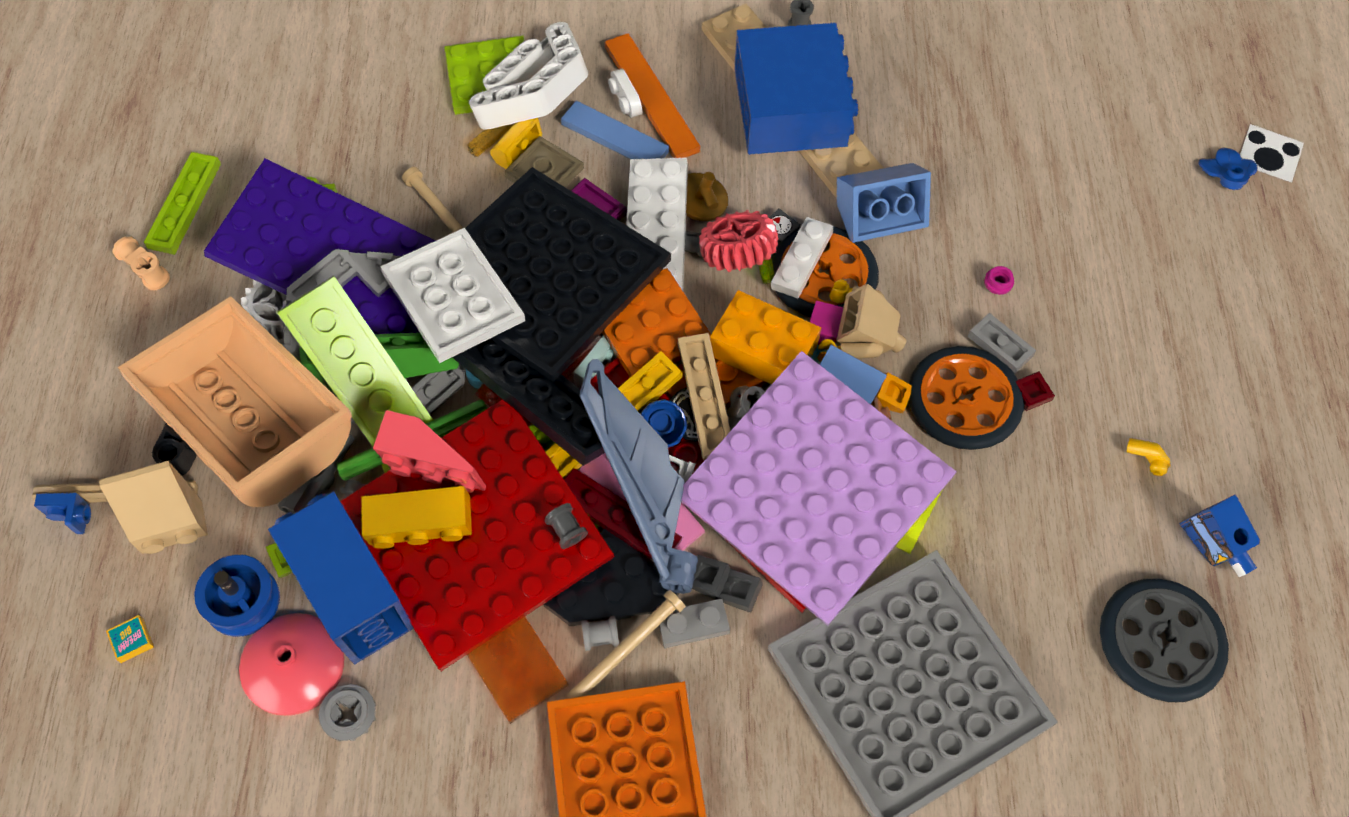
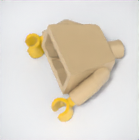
(866, 323)

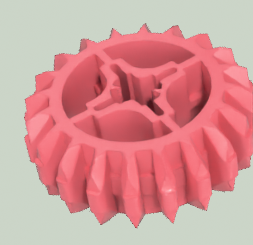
(738, 240)

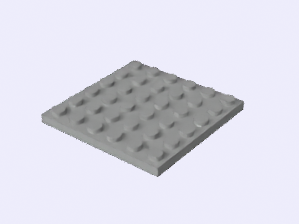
(911, 688)

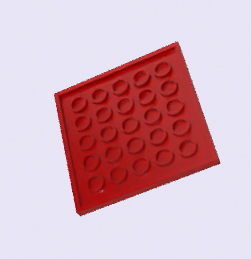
(510, 563)

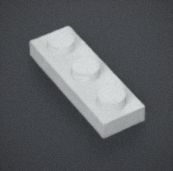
(802, 257)

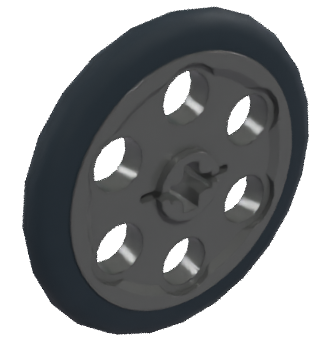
(1154, 682)

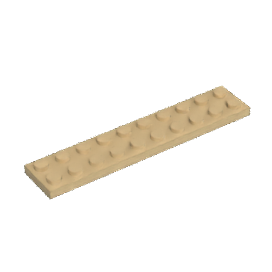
(826, 162)

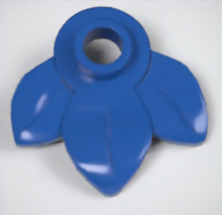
(1229, 168)

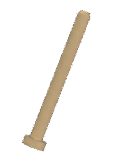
(413, 177)
(627, 645)

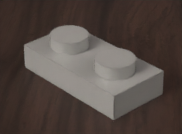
(1001, 342)
(695, 624)

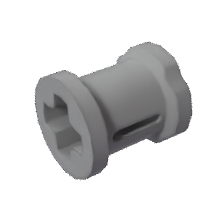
(600, 633)

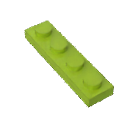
(182, 203)

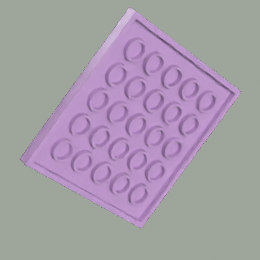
(815, 486)

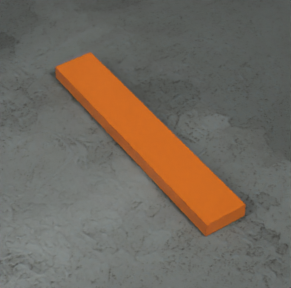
(653, 97)

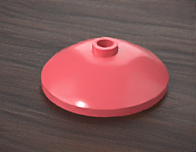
(302, 680)

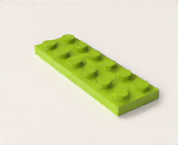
(350, 357)

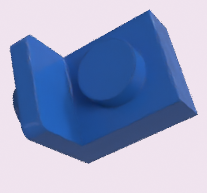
(65, 507)

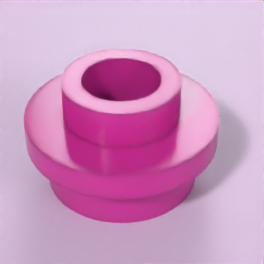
(1000, 274)

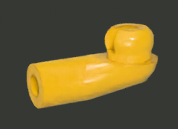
(1153, 452)

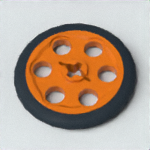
(863, 270)
(971, 435)

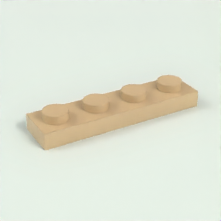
(704, 391)

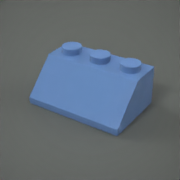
(884, 201)

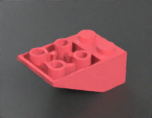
(413, 447)

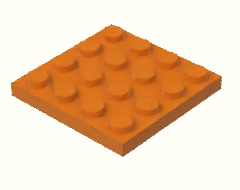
(626, 754)

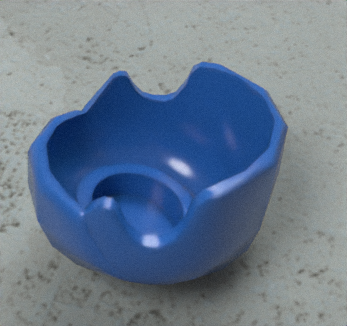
(666, 420)

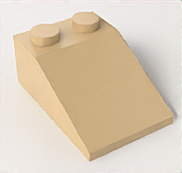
(155, 507)

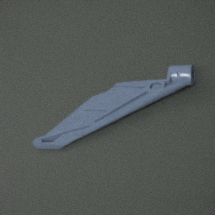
(644, 474)

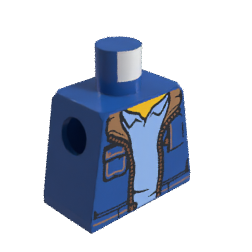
(1224, 534)

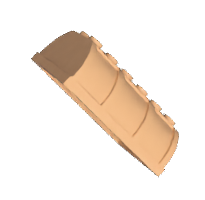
(242, 403)

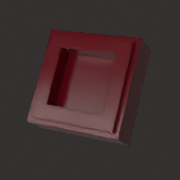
(1034, 391)

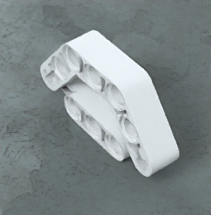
(528, 84)

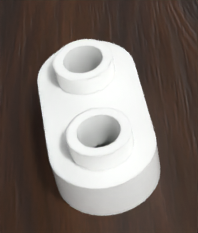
(628, 97)

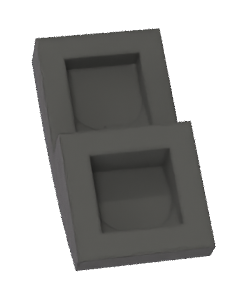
(720, 582)

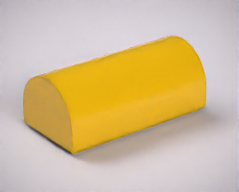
(515, 142)

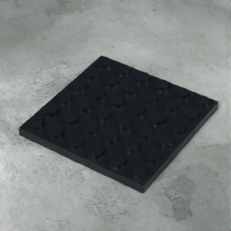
(563, 267)

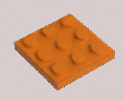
(653, 324)

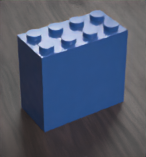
(794, 88)
(340, 577)

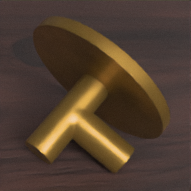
(705, 197)

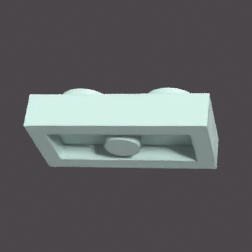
(602, 352)

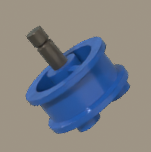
(237, 595)

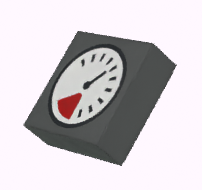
(784, 224)

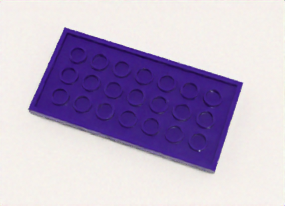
(292, 223)

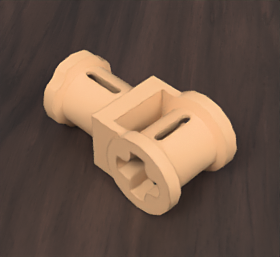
(141, 262)

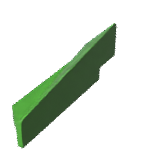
(406, 350)

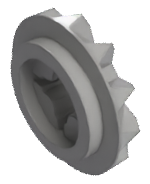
(331, 714)

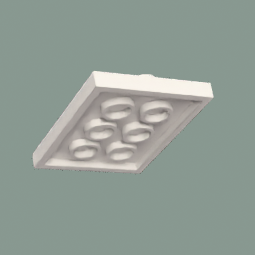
(452, 294)

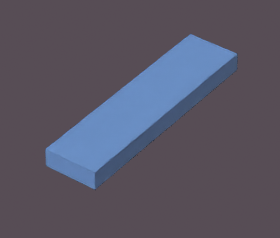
(612, 133)

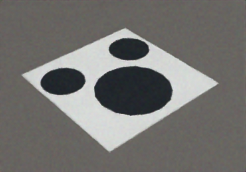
(1272, 152)

